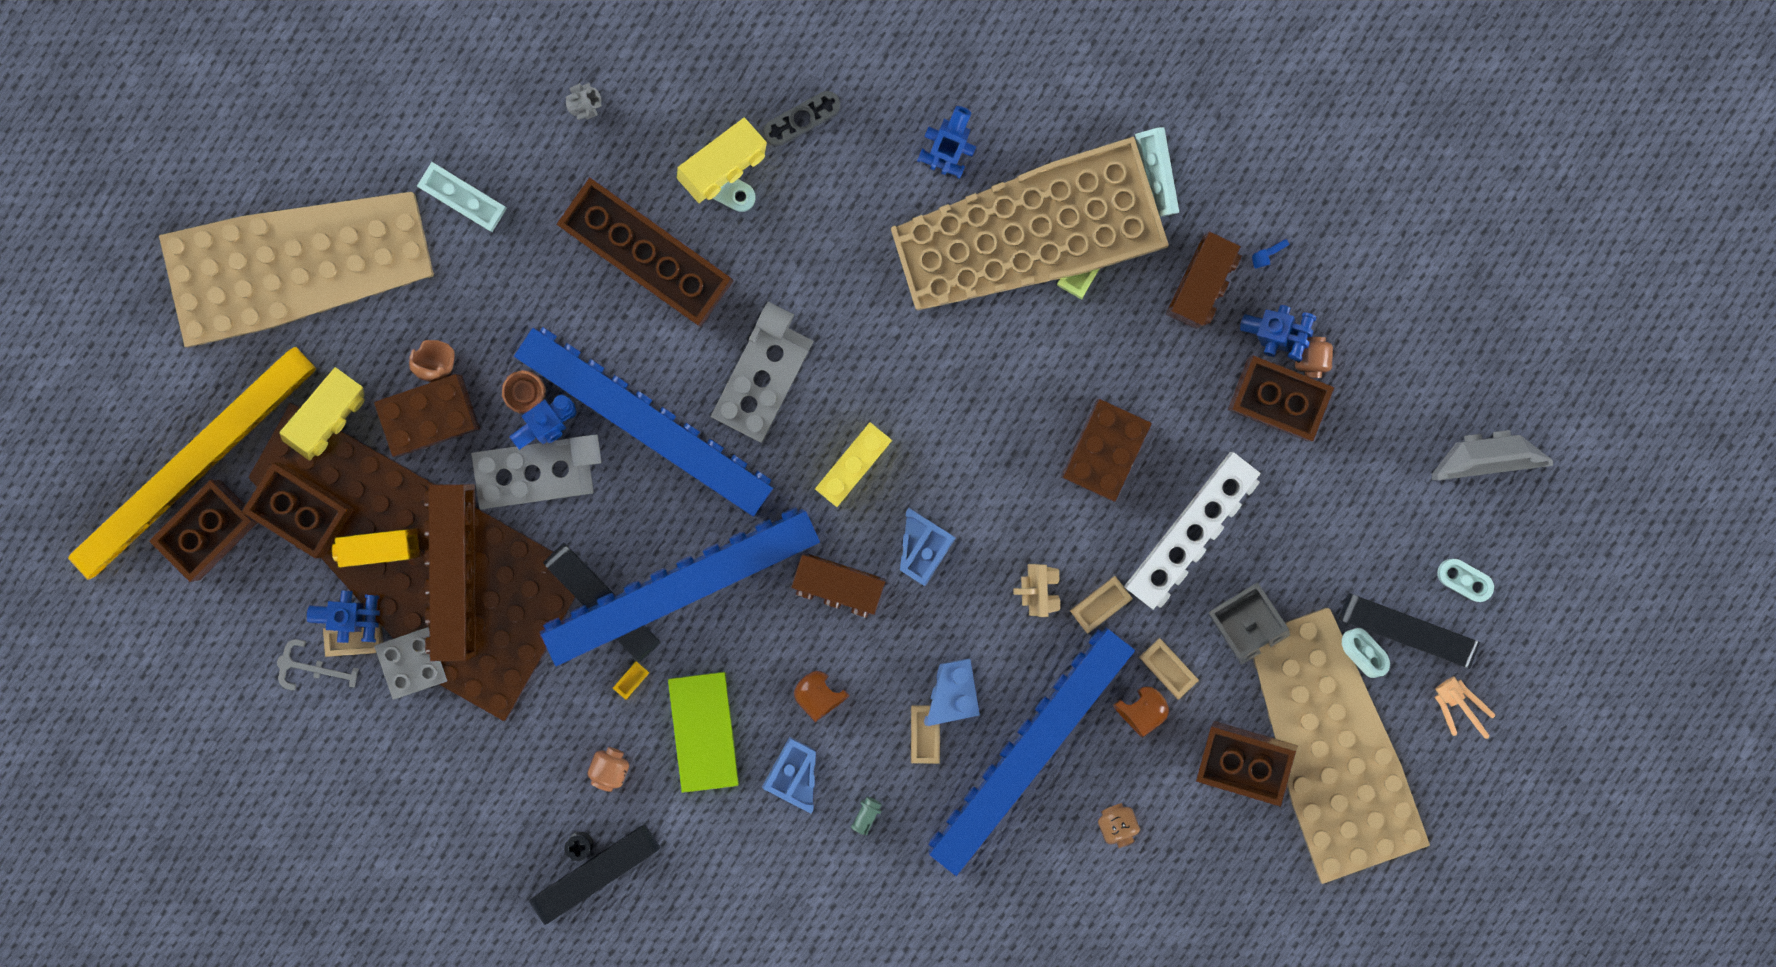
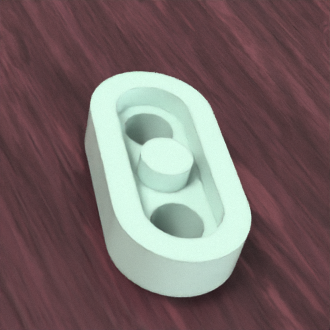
(729, 191)
(1464, 580)
(1365, 652)

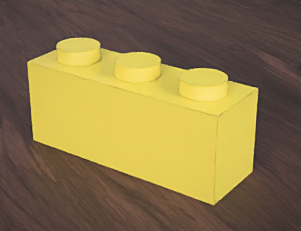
(722, 161)
(323, 414)
(853, 464)

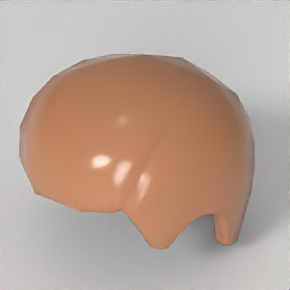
(432, 360)
(523, 391)

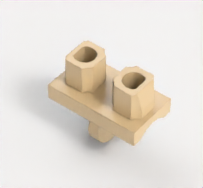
(1035, 590)

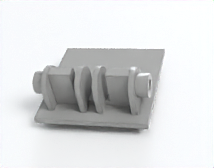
(407, 664)

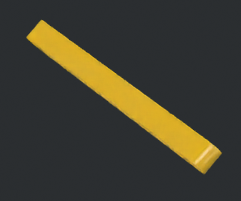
(192, 463)

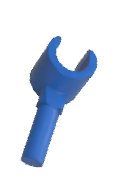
(1261, 257)

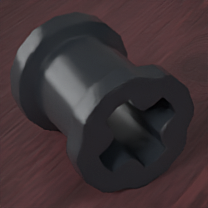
(584, 839)

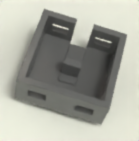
(1249, 623)

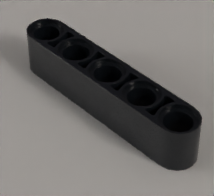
(587, 589)
(1409, 630)
(594, 874)

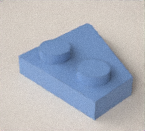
(923, 547)
(954, 694)
(793, 775)

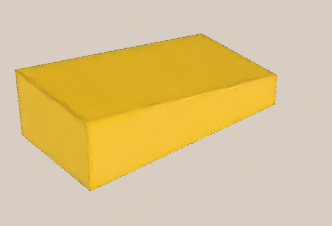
(630, 680)

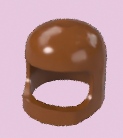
(816, 697)
(1146, 713)

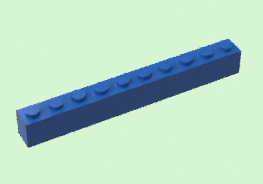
(643, 421)
(679, 586)
(1030, 751)

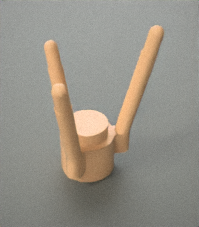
(1452, 692)

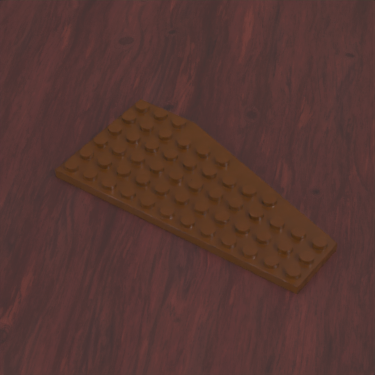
(511, 582)

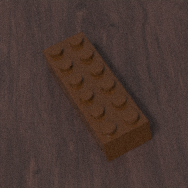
(645, 252)
(450, 572)

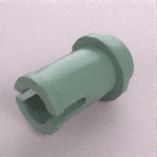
(866, 815)

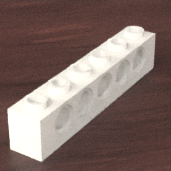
(1246, 481)

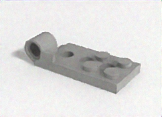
(770, 330)
(576, 452)

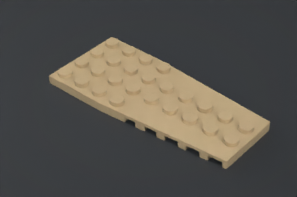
(1034, 228)
(291, 264)
(1345, 770)

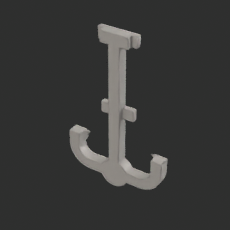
(285, 662)

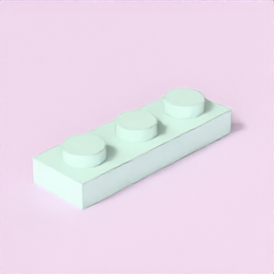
(1157, 165)
(461, 197)

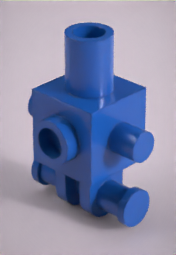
(949, 143)
(1278, 329)
(544, 422)
(347, 616)

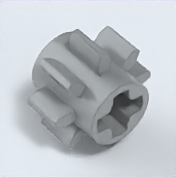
(583, 101)

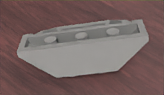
(1490, 456)

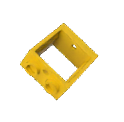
(376, 547)

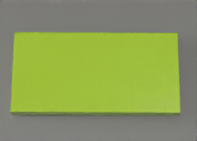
(703, 732)

